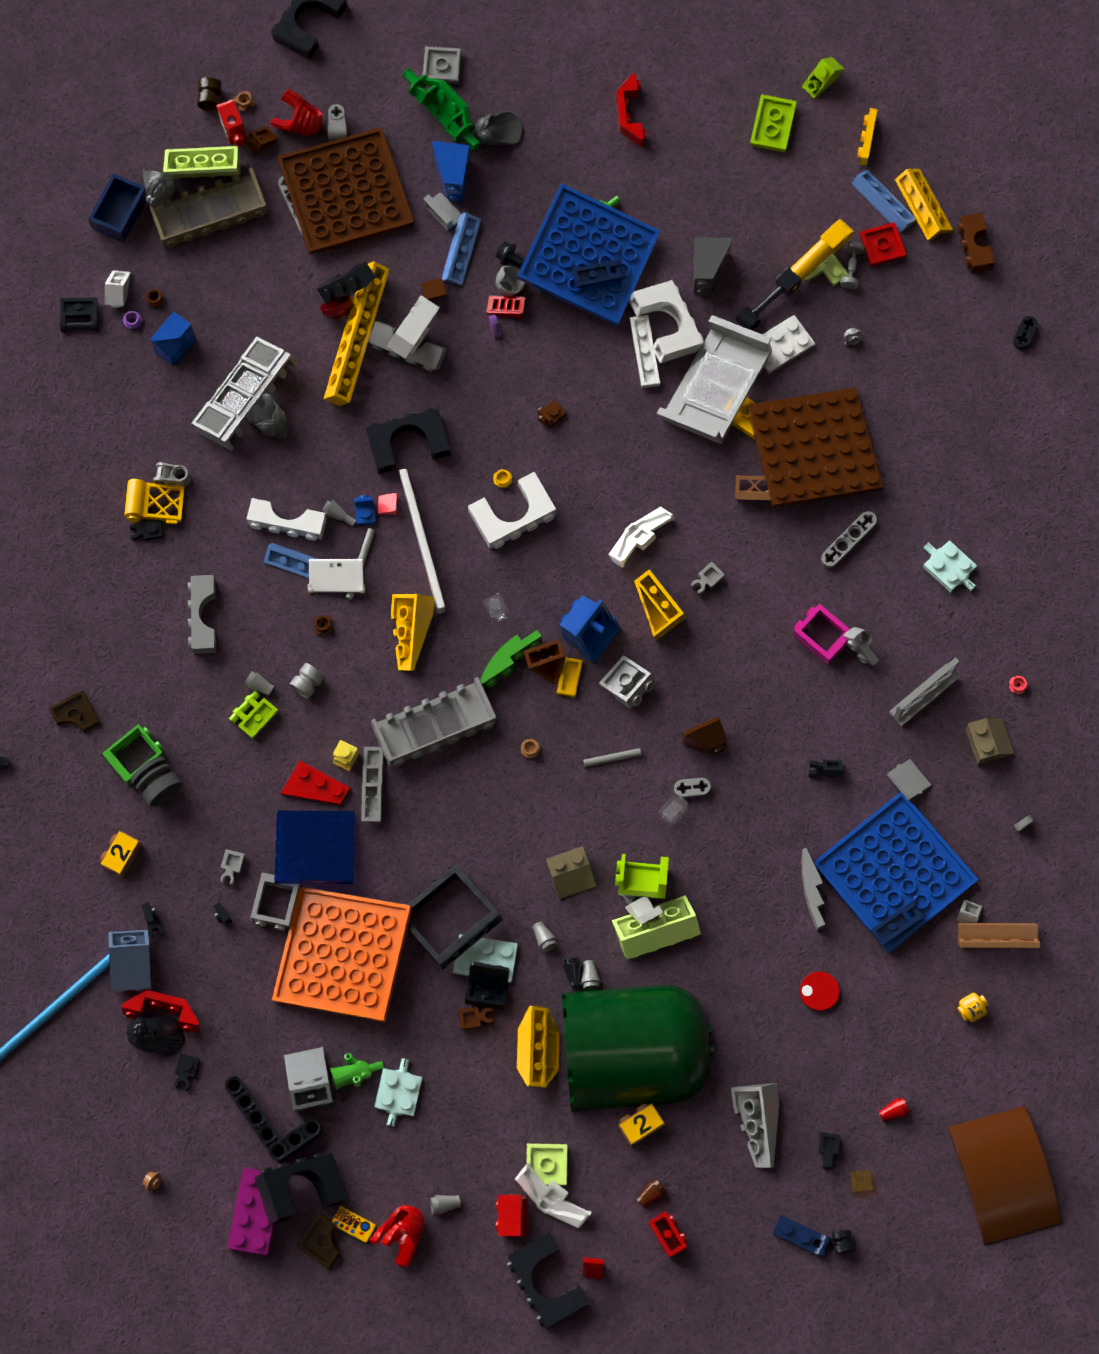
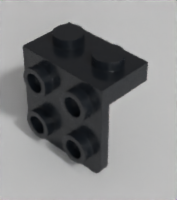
(487, 985)

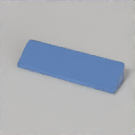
(883, 200)
(461, 249)
(288, 559)

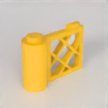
(138, 501)

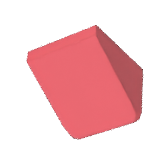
(388, 504)

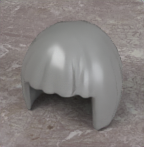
(507, 281)

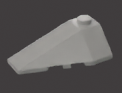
(759, 1112)

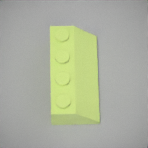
(202, 162)
(672, 926)

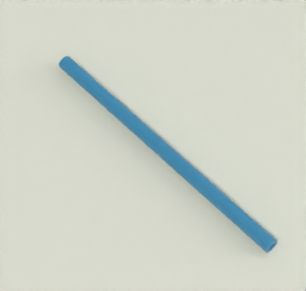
(54, 1007)

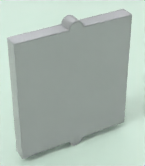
(909, 779)

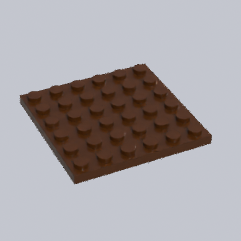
(345, 190)
(814, 447)

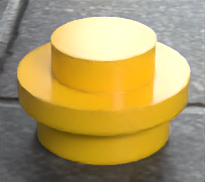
(502, 478)

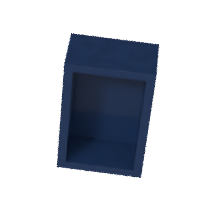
(118, 207)

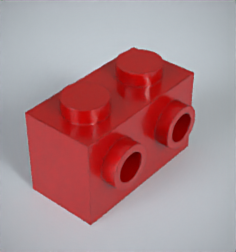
(512, 1215)
(667, 1234)

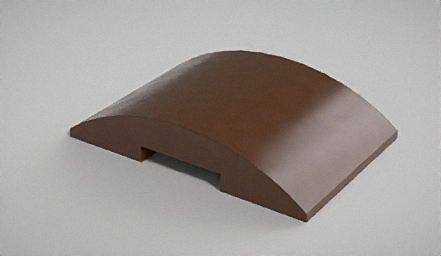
(1005, 1174)

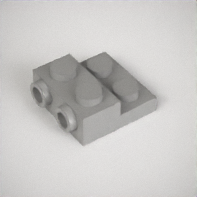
(627, 682)

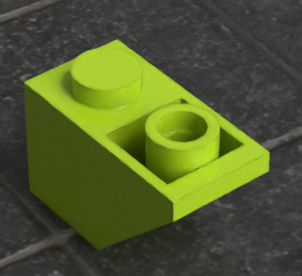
(823, 76)

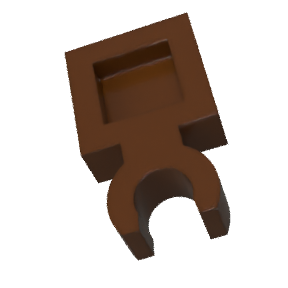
(471, 1017)

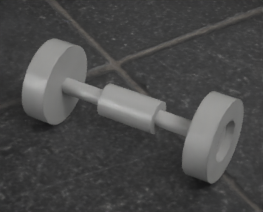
(850, 282)

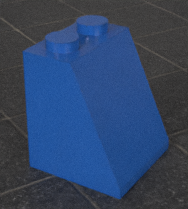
(453, 168)

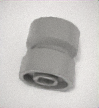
(307, 680)

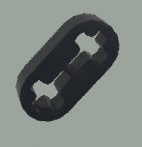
(1021, 331)

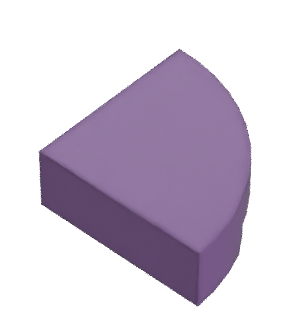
(494, 326)

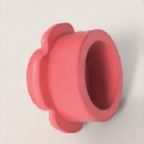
(1018, 680)

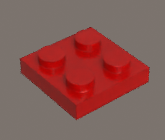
(882, 244)

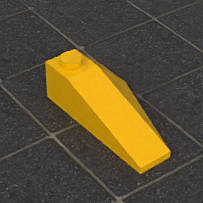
(413, 619)

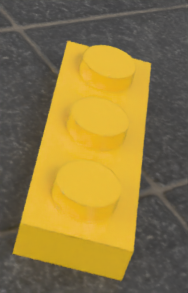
(866, 136)

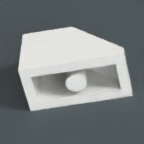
(117, 288)

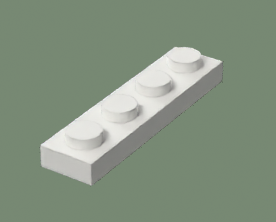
(644, 352)

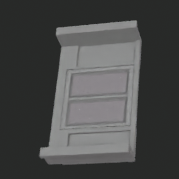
(718, 380)

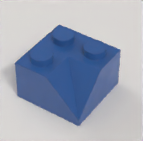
(173, 338)

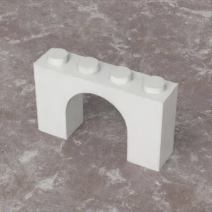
(667, 298)
(497, 531)

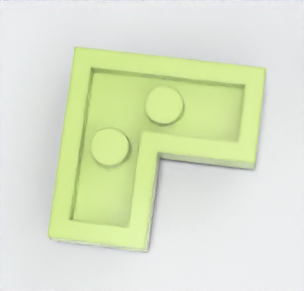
(832, 270)

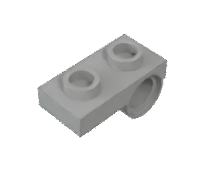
(861, 645)

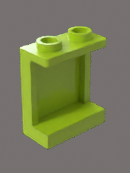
(642, 878)

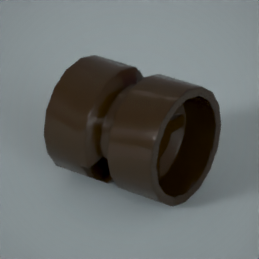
(209, 93)

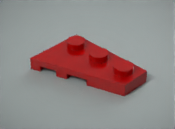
(314, 785)

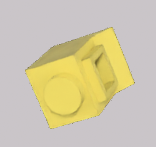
(345, 755)

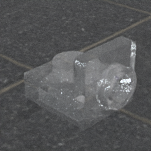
(496, 607)

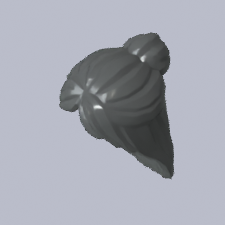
(498, 129)
(157, 187)
(270, 418)

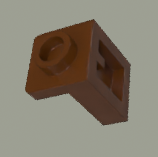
(260, 138)
(551, 414)

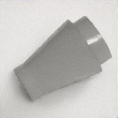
(258, 683)
(544, 937)
(590, 977)
(442, 1203)

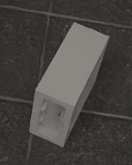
(261, 920)

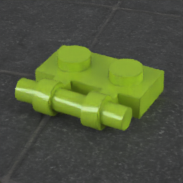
(257, 718)

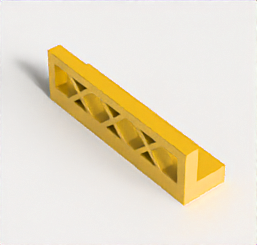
(922, 203)

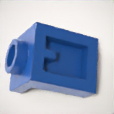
(365, 510)

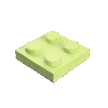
(549, 1162)

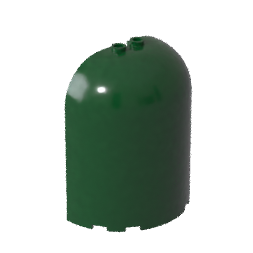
(635, 1046)

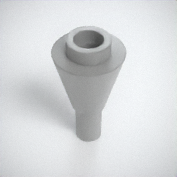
(334, 511)

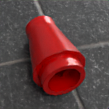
(894, 1110)

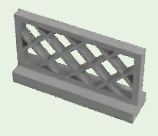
(925, 693)

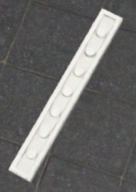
(422, 541)

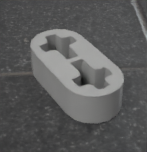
(690, 793)

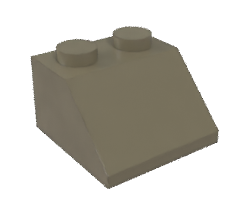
(989, 740)
(570, 872)

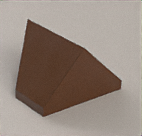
(546, 660)

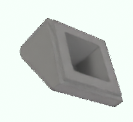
(969, 912)

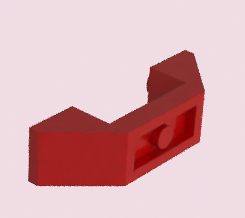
(633, 131)
(136, 1006)

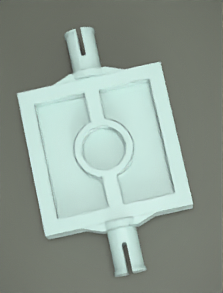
(949, 566)
(398, 1092)

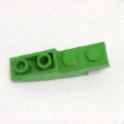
(502, 661)

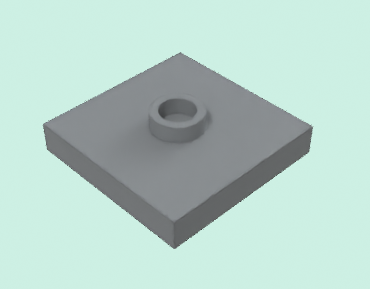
(442, 64)

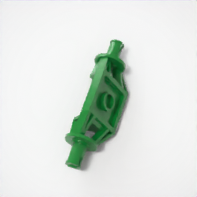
(444, 105)

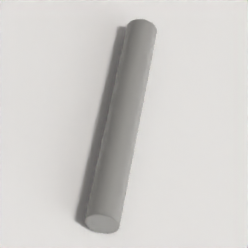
(612, 757)

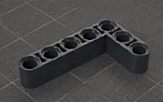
(265, 1125)

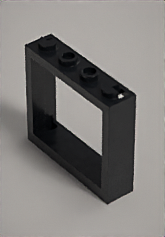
(471, 936)

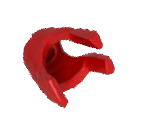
(306, 118)
(406, 1228)

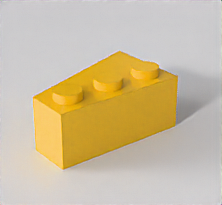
(659, 606)

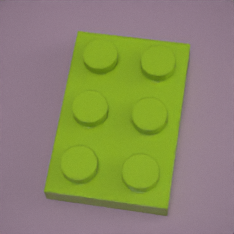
(773, 123)

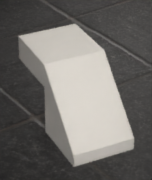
(643, 910)

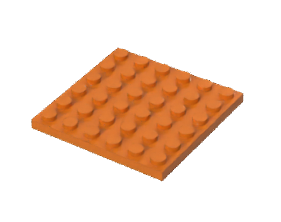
(342, 954)

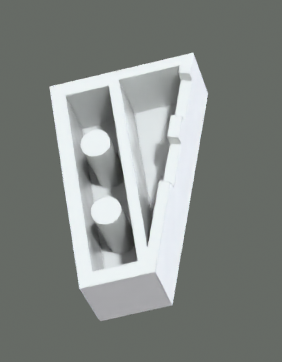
(413, 328)

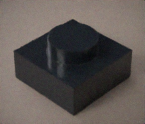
(221, 914)

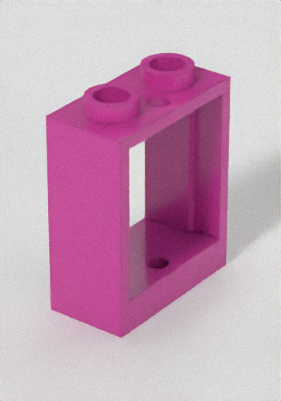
(825, 656)

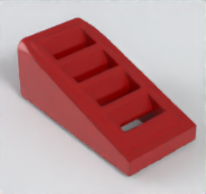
(520, 301)
(593, 1268)

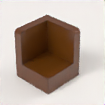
(433, 289)

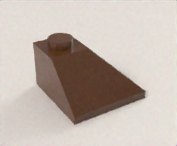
(706, 737)

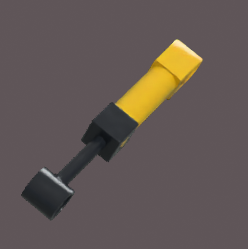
(792, 277)

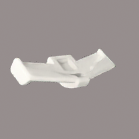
(639, 534)
(551, 1198)

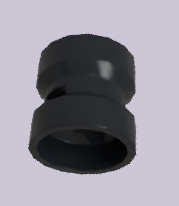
(843, 1241)

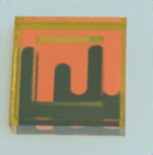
(861, 1181)

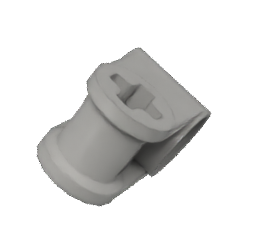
(336, 126)
(169, 473)

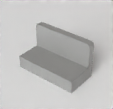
(442, 210)

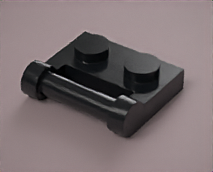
(78, 309)

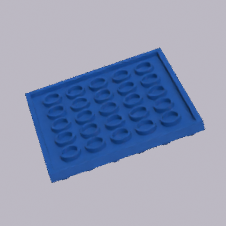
(582, 234)
(893, 862)

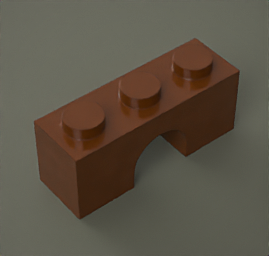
(978, 257)

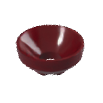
(337, 308)

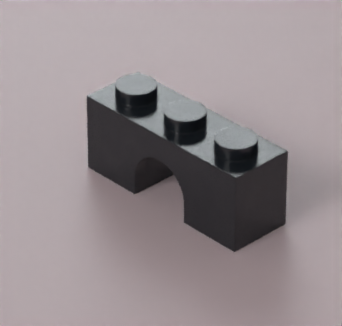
(341, 286)

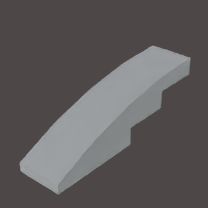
(372, 785)
(811, 882)

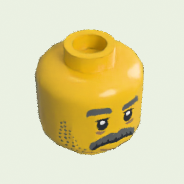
(973, 1007)

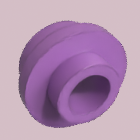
(129, 315)

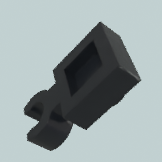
(150, 530)
(186, 1068)

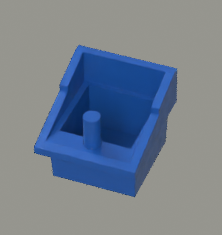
(589, 627)

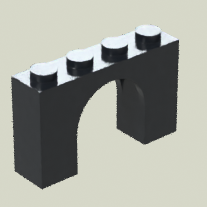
(294, 38)
(425, 423)
(320, 1171)
(549, 1309)

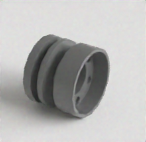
(156, 781)

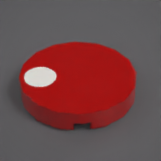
(819, 991)

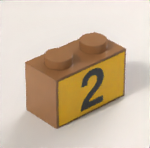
(120, 853)
(641, 1124)

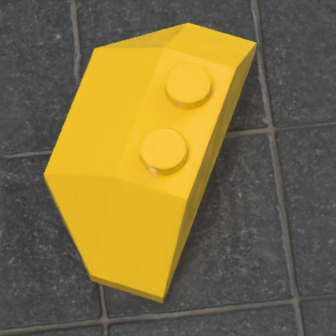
(538, 1047)

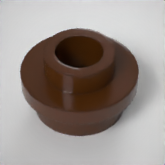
(152, 293)

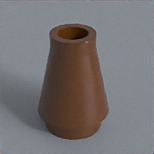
(651, 1192)

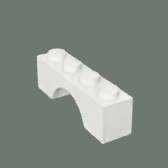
(309, 524)

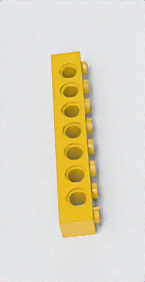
(355, 338)

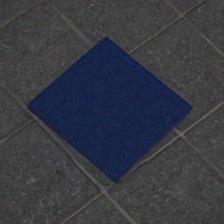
(314, 847)

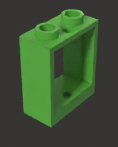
(123, 742)

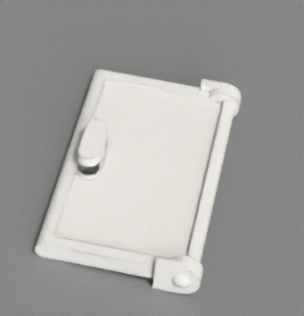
(343, 576)

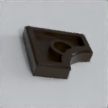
(75, 711)
(319, 1241)

